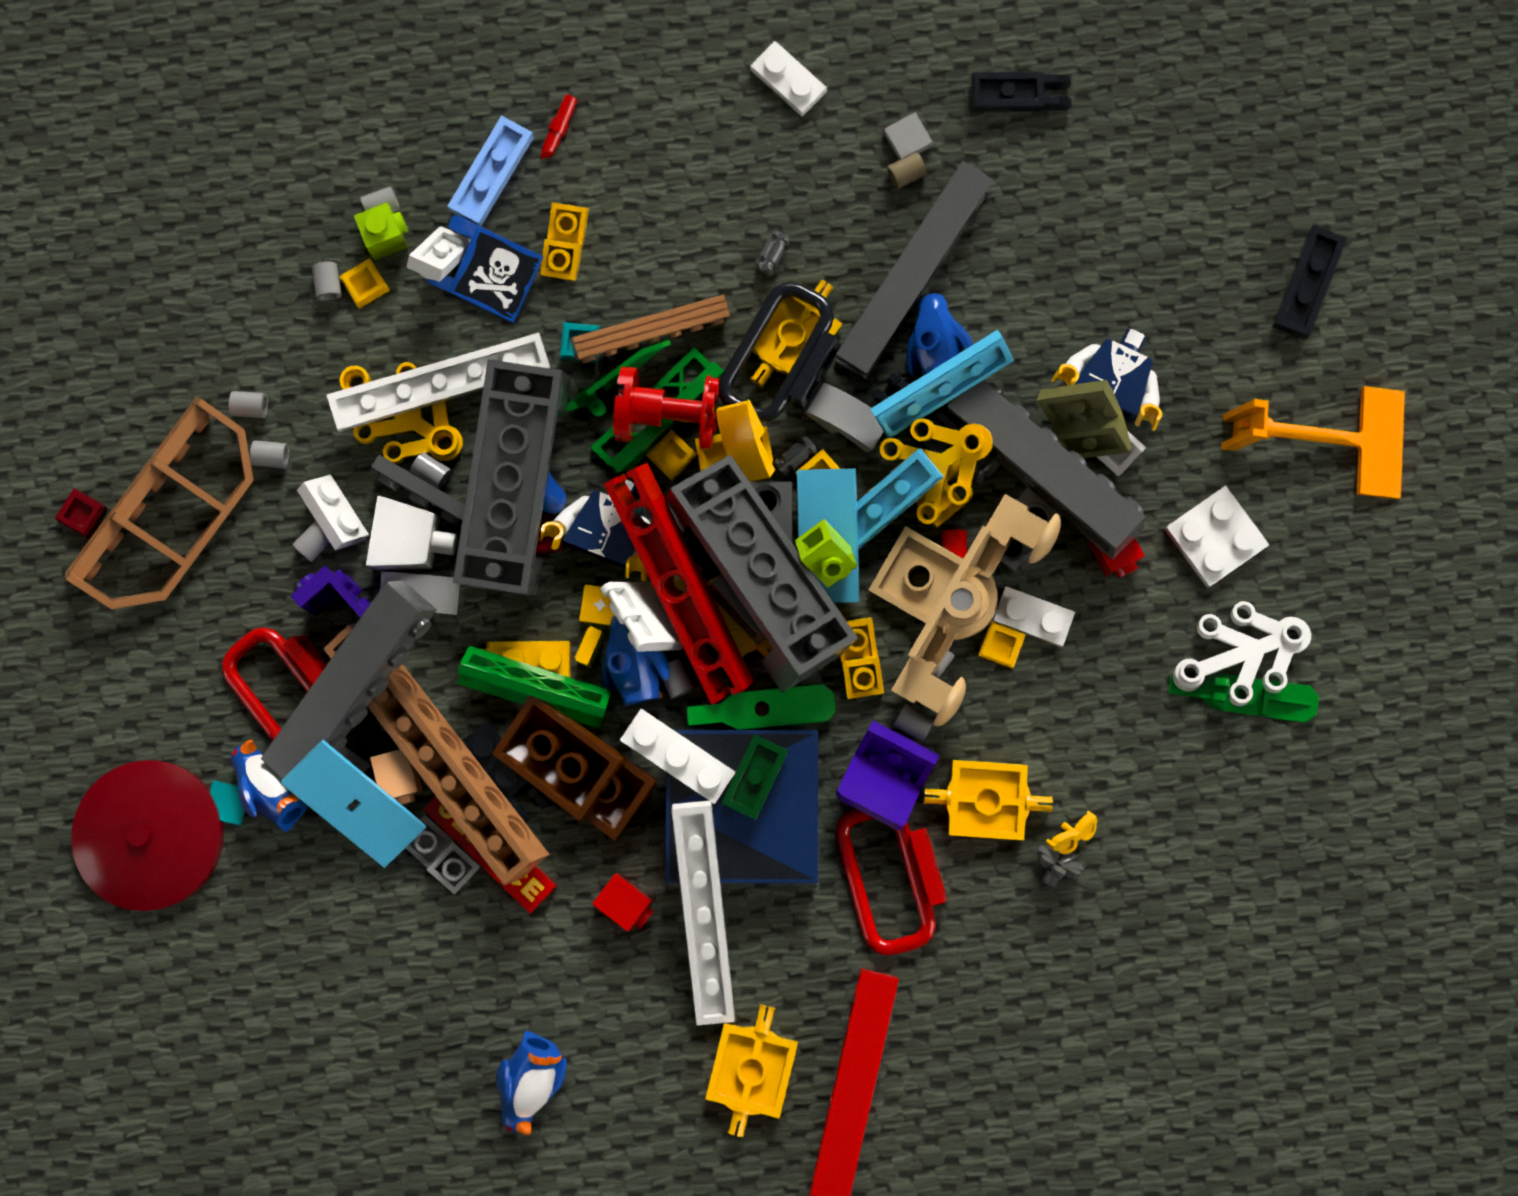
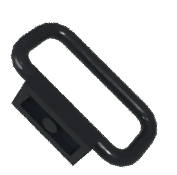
(810, 364)

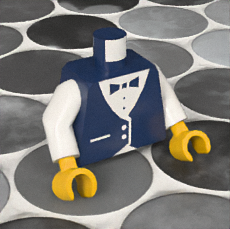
(1125, 371)
(597, 530)

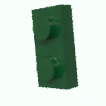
(755, 777)

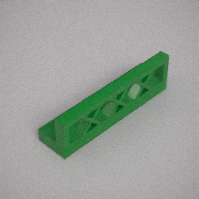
(651, 435)
(519, 680)

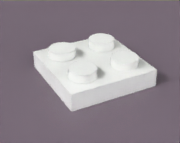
(1216, 536)

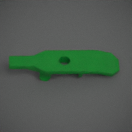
(609, 379)
(1292, 703)
(792, 707)

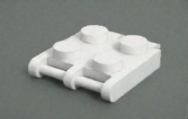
(643, 614)

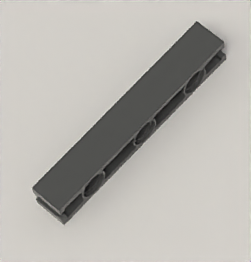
(913, 271)

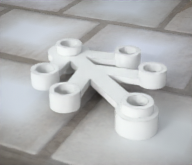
(1247, 650)

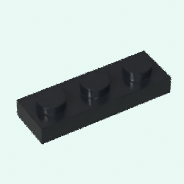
(1309, 282)

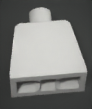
(406, 537)

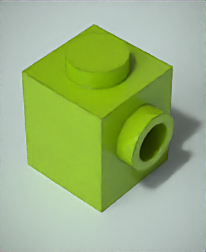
(382, 230)
(826, 553)

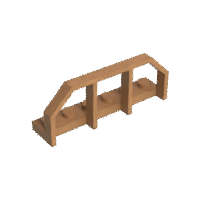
(131, 506)

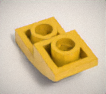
(564, 241)
(741, 437)
(861, 662)

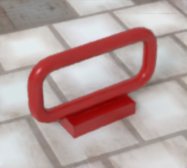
(297, 654)
(922, 875)

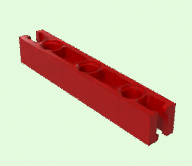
(690, 611)
(854, 1084)

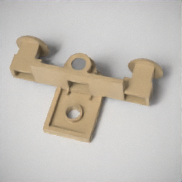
(957, 597)

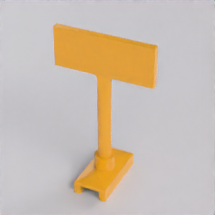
(1377, 441)

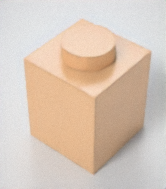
(397, 776)

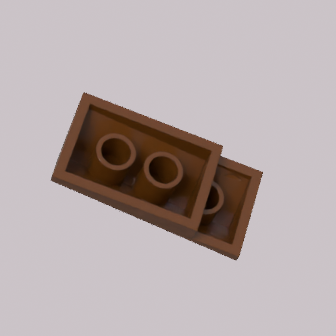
(575, 768)

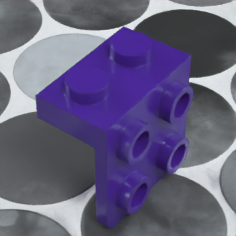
(322, 589)
(886, 775)

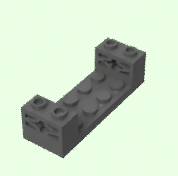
(510, 477)
(762, 571)

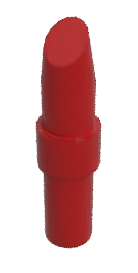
(558, 126)

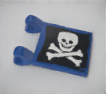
(492, 271)

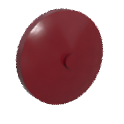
(147, 835)

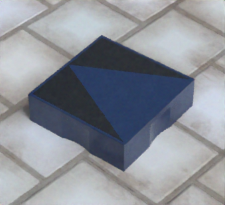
(784, 837)

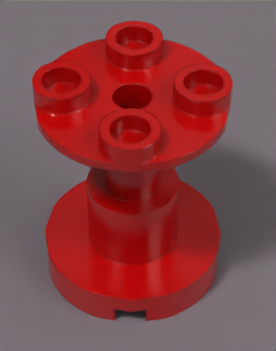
(651, 407)

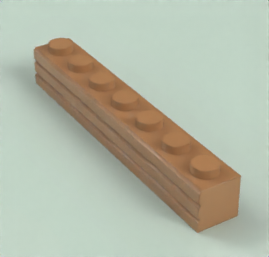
(649, 328)

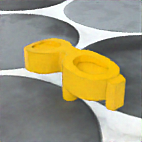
(1067, 841)

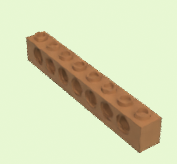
(454, 774)

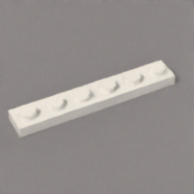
(429, 383)
(703, 912)

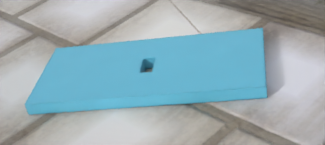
(832, 497)
(332, 783)

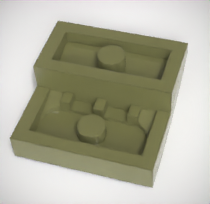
(1086, 418)

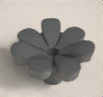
(1058, 865)

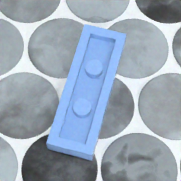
(490, 171)

